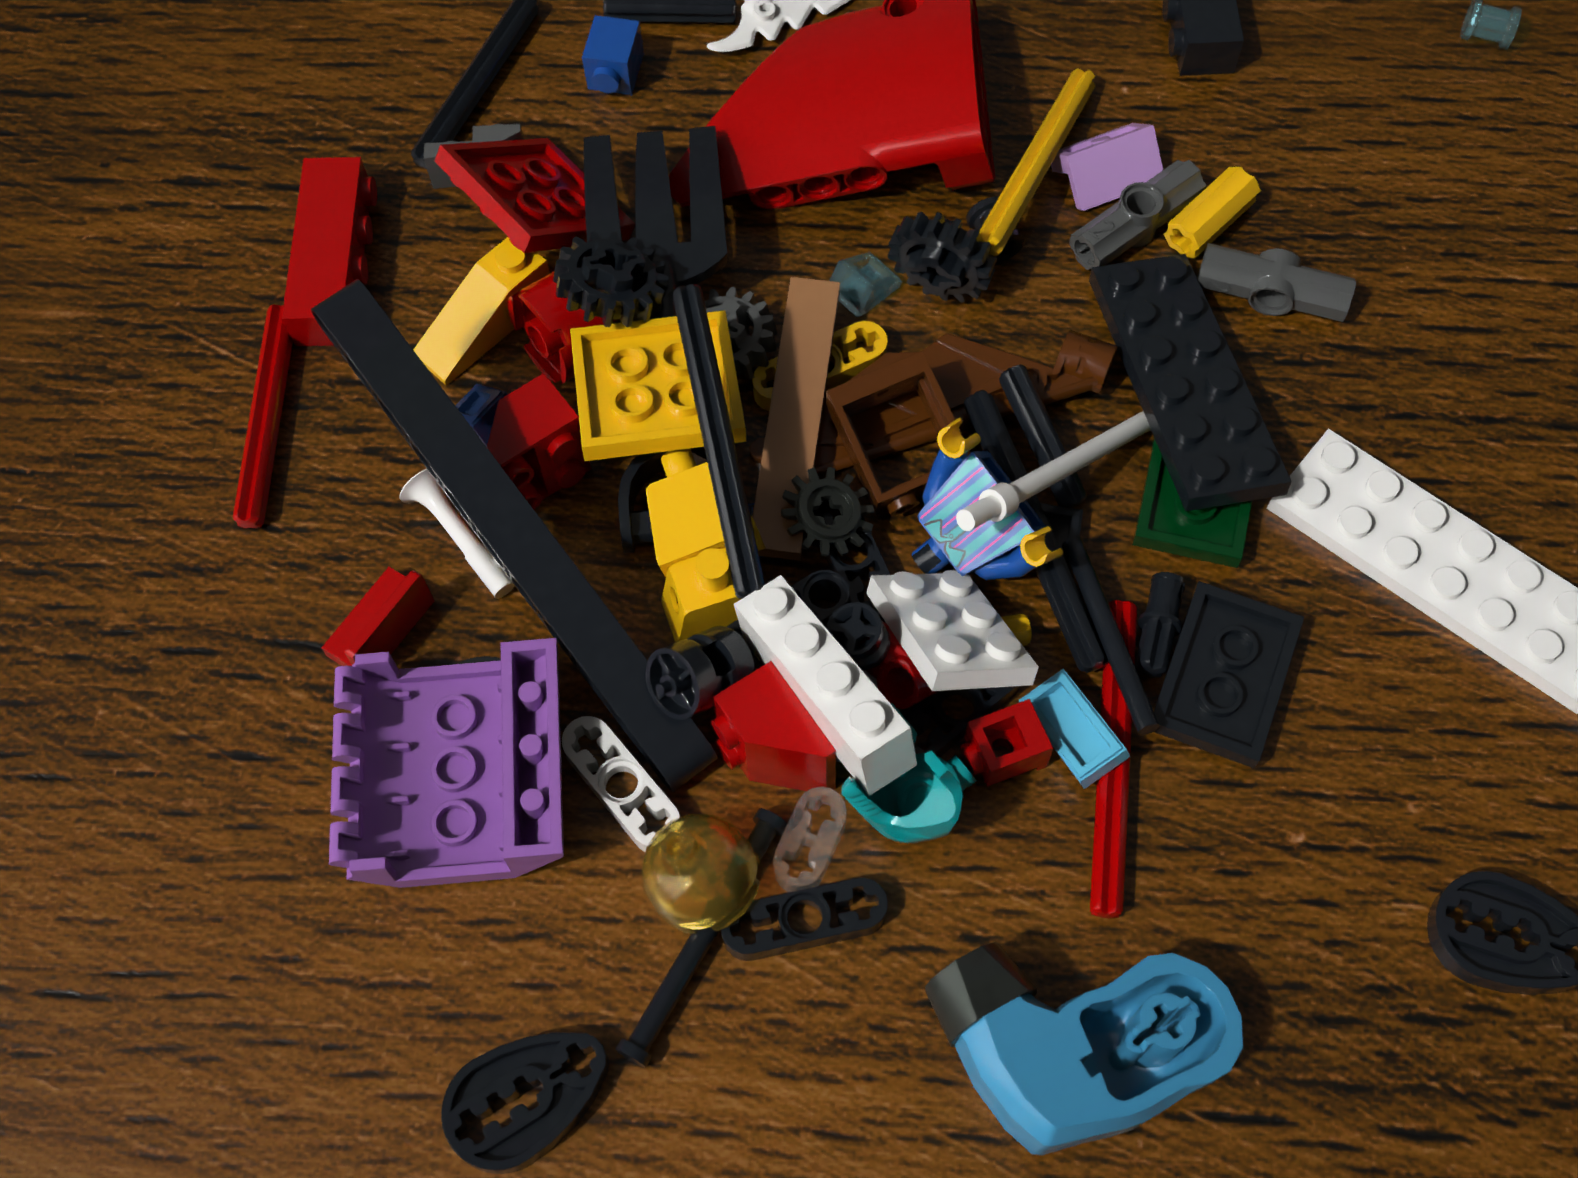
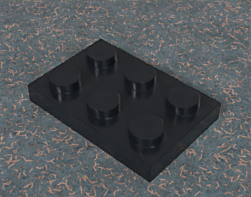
(1227, 674)

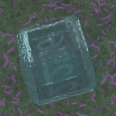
(864, 282)

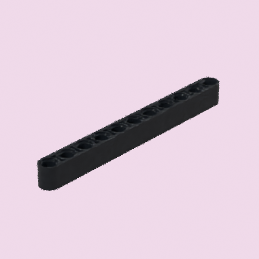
(510, 530)

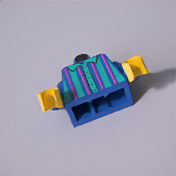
(992, 549)

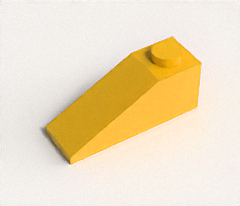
(478, 311)

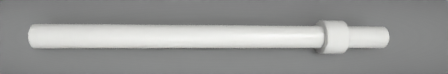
(1004, 498)

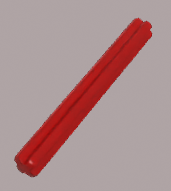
(263, 422)

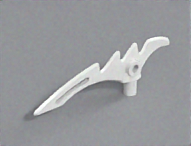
(768, 19)

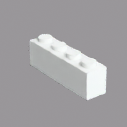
(837, 694)

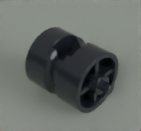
(695, 669)

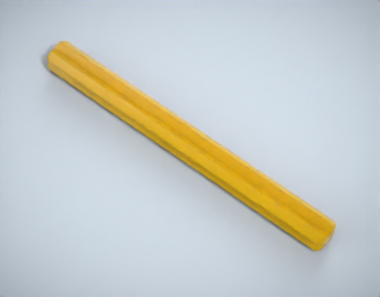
(1036, 161)

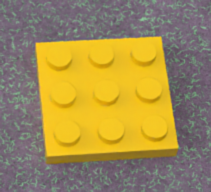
(639, 389)

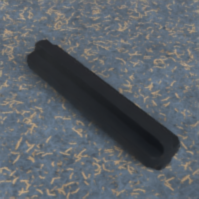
(672, 10)
(1040, 431)

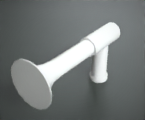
(427, 491)

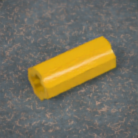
(1212, 212)

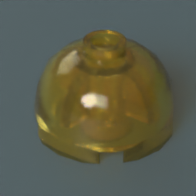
(700, 873)

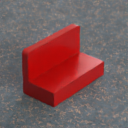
(380, 617)

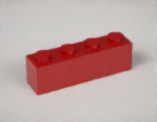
(327, 240)

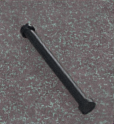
(688, 960)

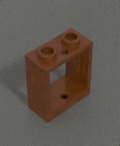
(875, 389)

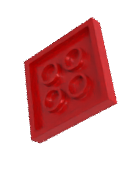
(524, 190)

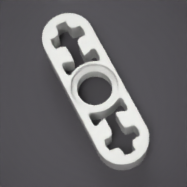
(586, 764)

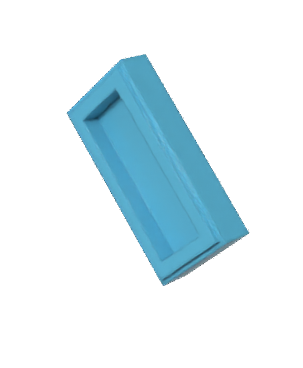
(1076, 729)

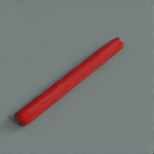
(1113, 787)

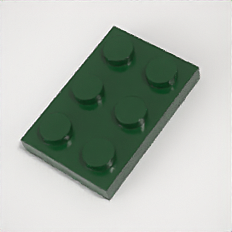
(1200, 534)

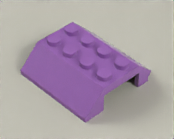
(447, 768)

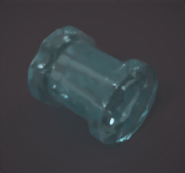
(1491, 23)

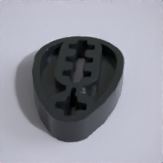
(1496, 964)
(531, 1132)

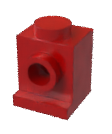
(1013, 728)

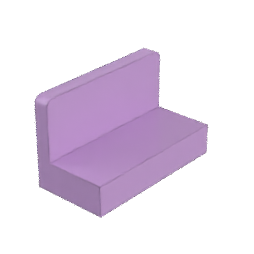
(1109, 163)

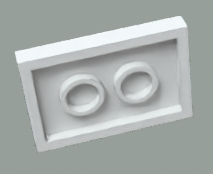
(951, 631)

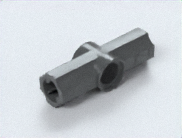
(1137, 214)
(1276, 282)

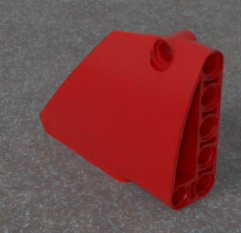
(855, 103)

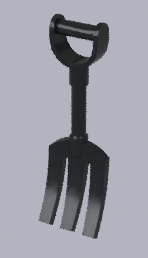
(656, 229)

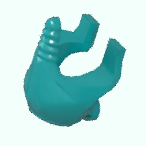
(918, 803)

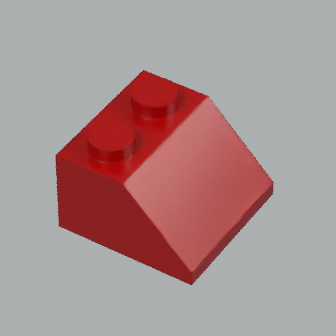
(772, 733)

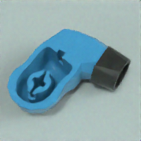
(1095, 1059)

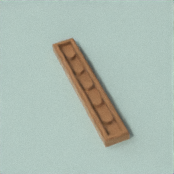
(795, 409)

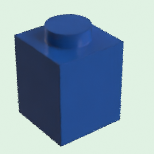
(613, 55)

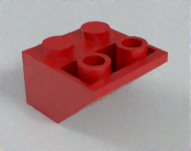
(538, 440)

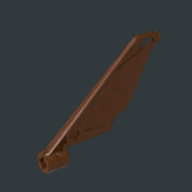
(960, 371)

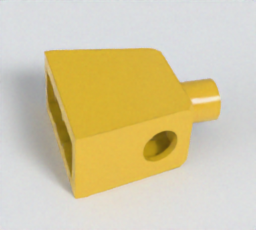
(685, 511)
(699, 594)

